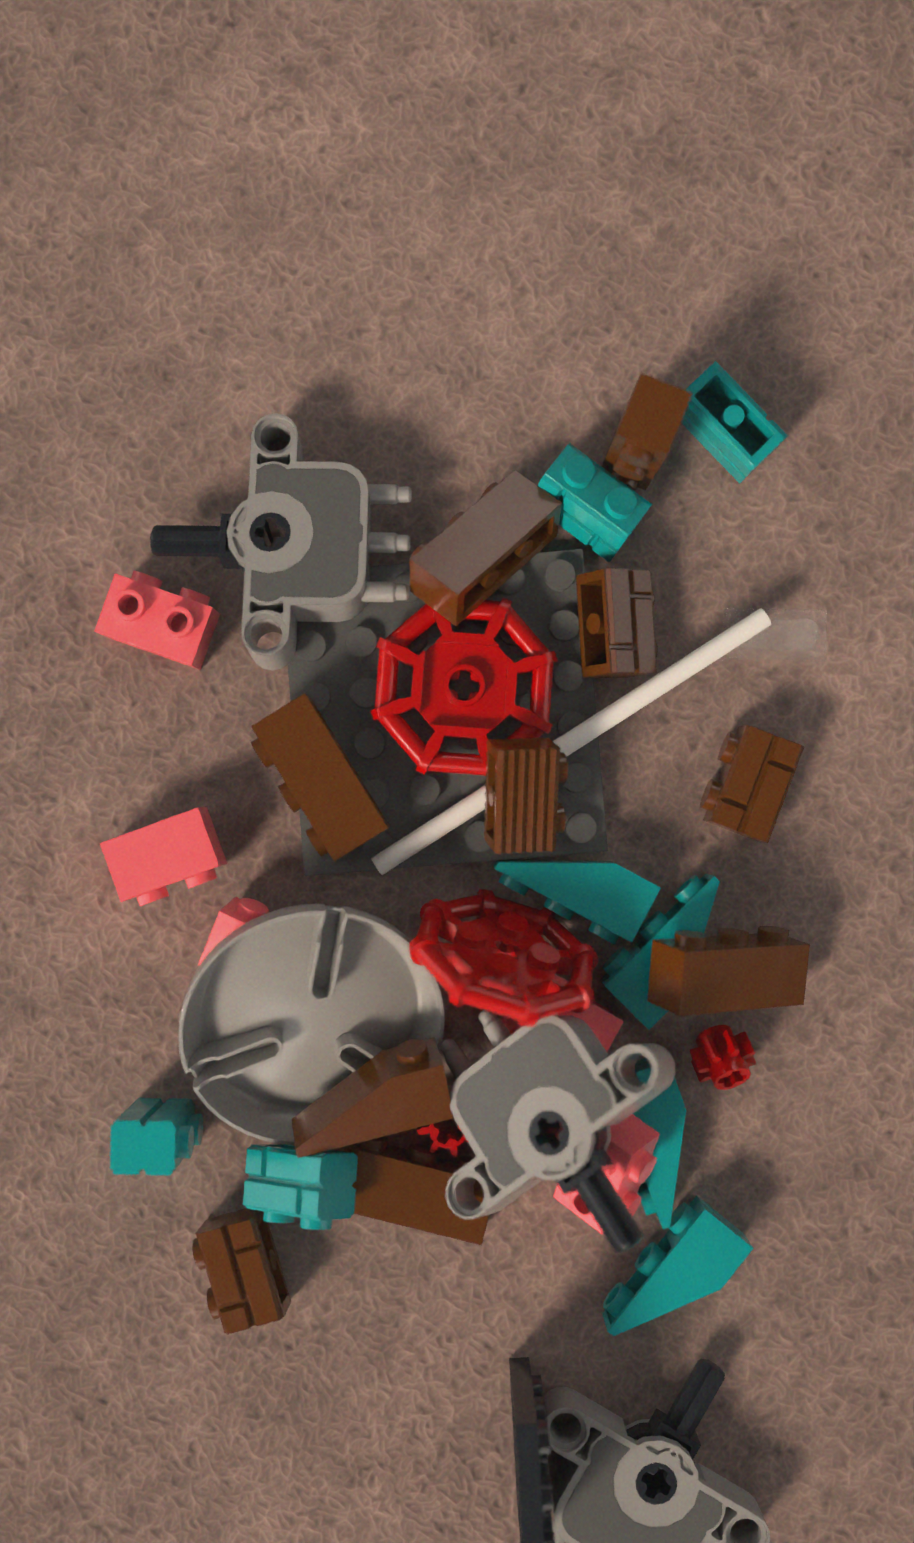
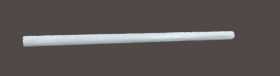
(583, 733)

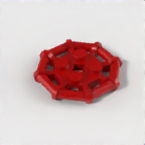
(441, 706)
(506, 953)

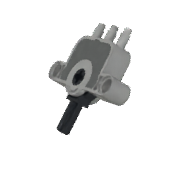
(322, 547)
(514, 1105)
(603, 1485)

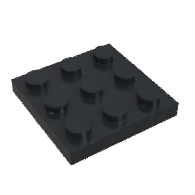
(531, 1454)

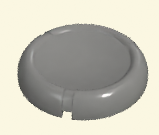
(297, 1010)

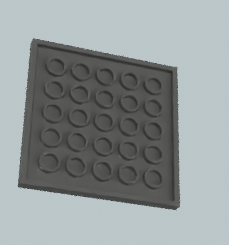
(339, 672)

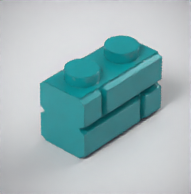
(730, 423)
(594, 502)
(154, 1136)
(306, 1187)

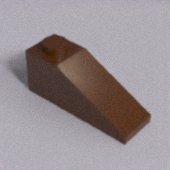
(384, 1096)

